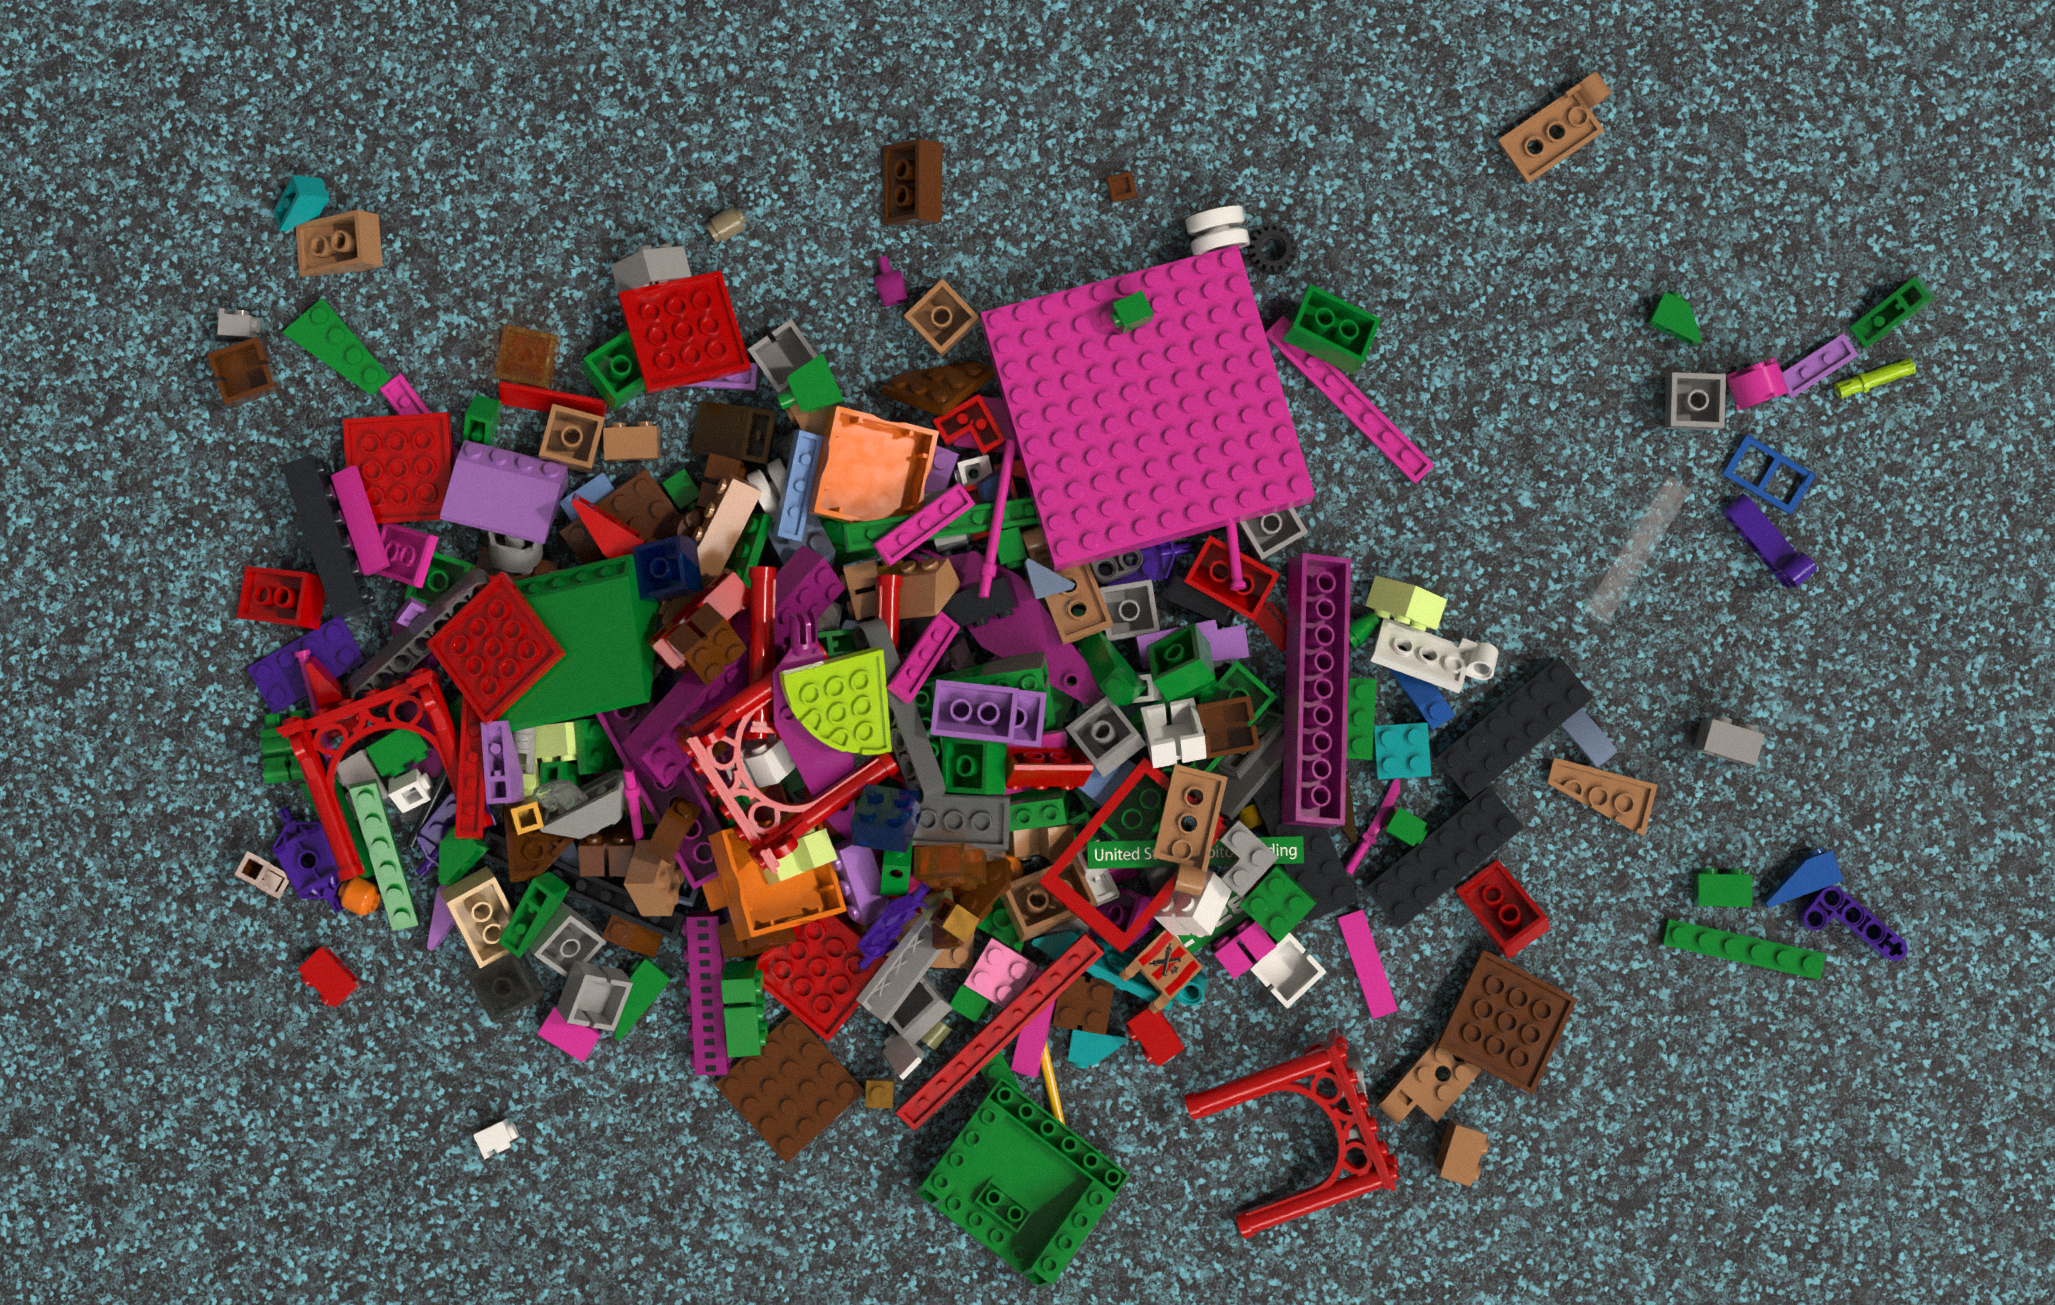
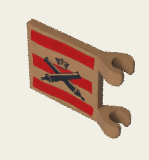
(1166, 966)

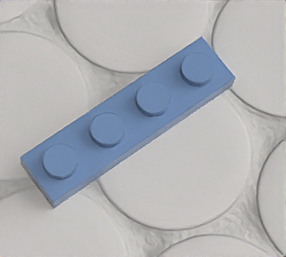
(798, 485)

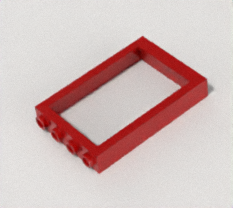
(1082, 908)

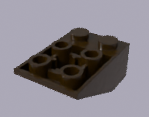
(735, 432)

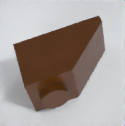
(632, 936)

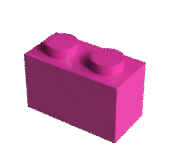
(571, 1038)

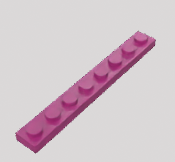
(1354, 406)

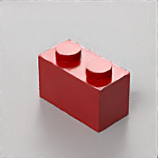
(329, 977)

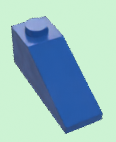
(1424, 698)
(1806, 876)

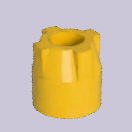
(1250, 817)

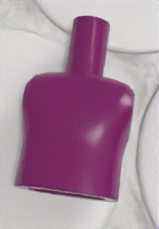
(890, 284)

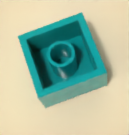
(1401, 751)

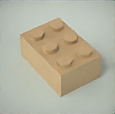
(479, 914)

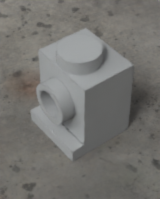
(237, 325)

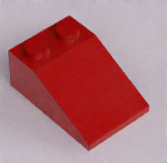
(609, 533)
(281, 597)
(1503, 909)

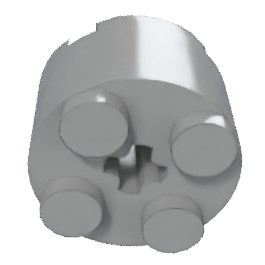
(513, 553)

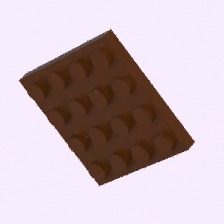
(636, 503)
(1506, 1022)
(790, 1088)

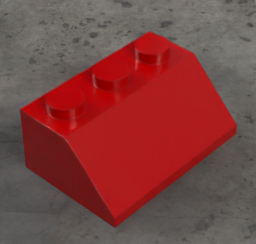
(1213, 577)
(1046, 767)

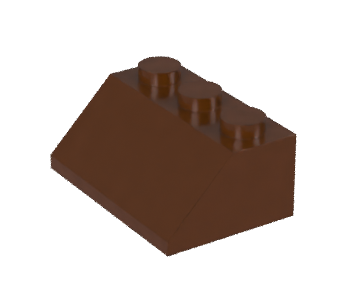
(912, 183)

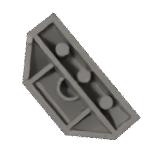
(601, 809)

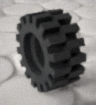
(1272, 233)

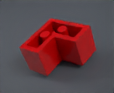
(973, 419)

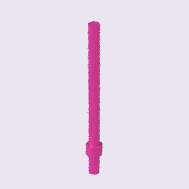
(988, 568)
(632, 792)

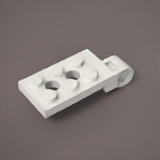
(1449, 660)

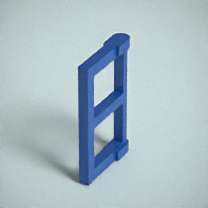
(1748, 440)

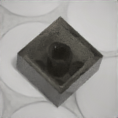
(505, 985)

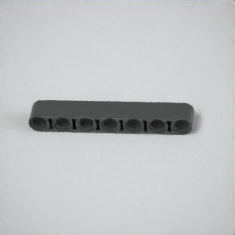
(406, 643)
(906, 727)

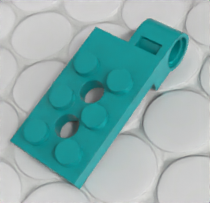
(1112, 963)

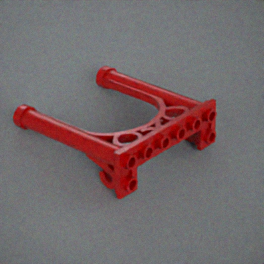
(763, 634)
(322, 785)
(778, 839)
(1373, 1174)

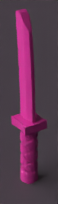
(1369, 837)

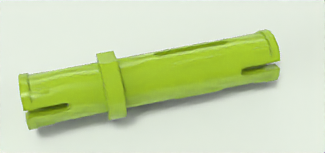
(1882, 375)

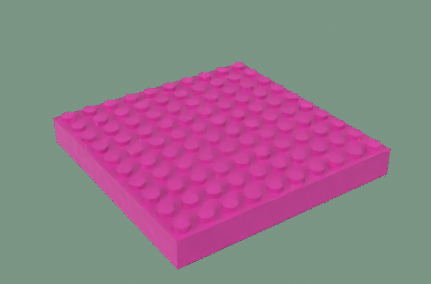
(1151, 425)

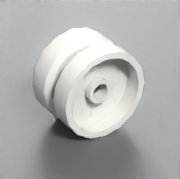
(1217, 229)
(770, 490)

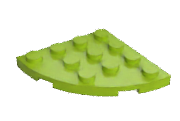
(842, 701)

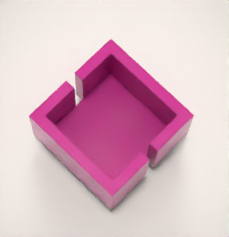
(1254, 940)

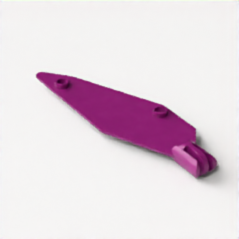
(1026, 631)
(816, 762)

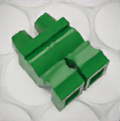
(279, 750)

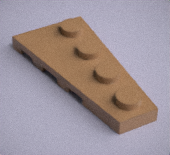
(1613, 795)

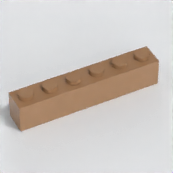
(717, 534)

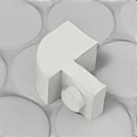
(1098, 879)

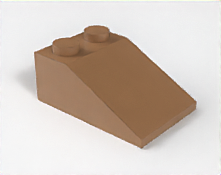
(339, 244)

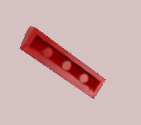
(542, 399)

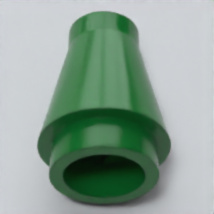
(1361, 629)

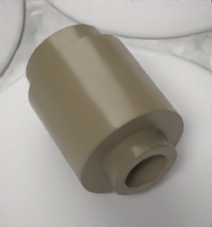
(726, 224)

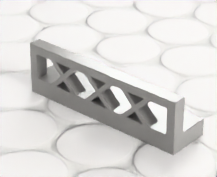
(900, 972)

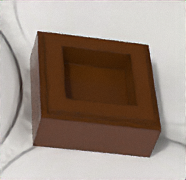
(1121, 187)

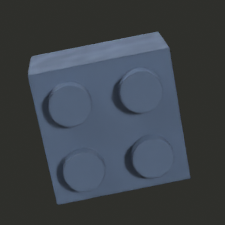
(813, 537)

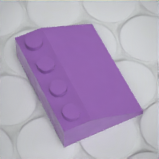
(504, 492)

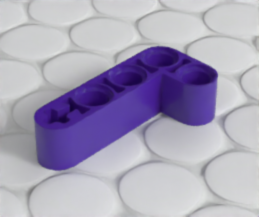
(1768, 543)
(1857, 926)

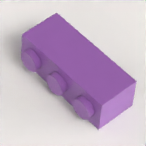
(859, 881)

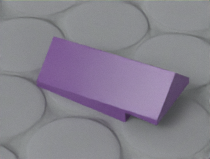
(1224, 643)
(988, 713)

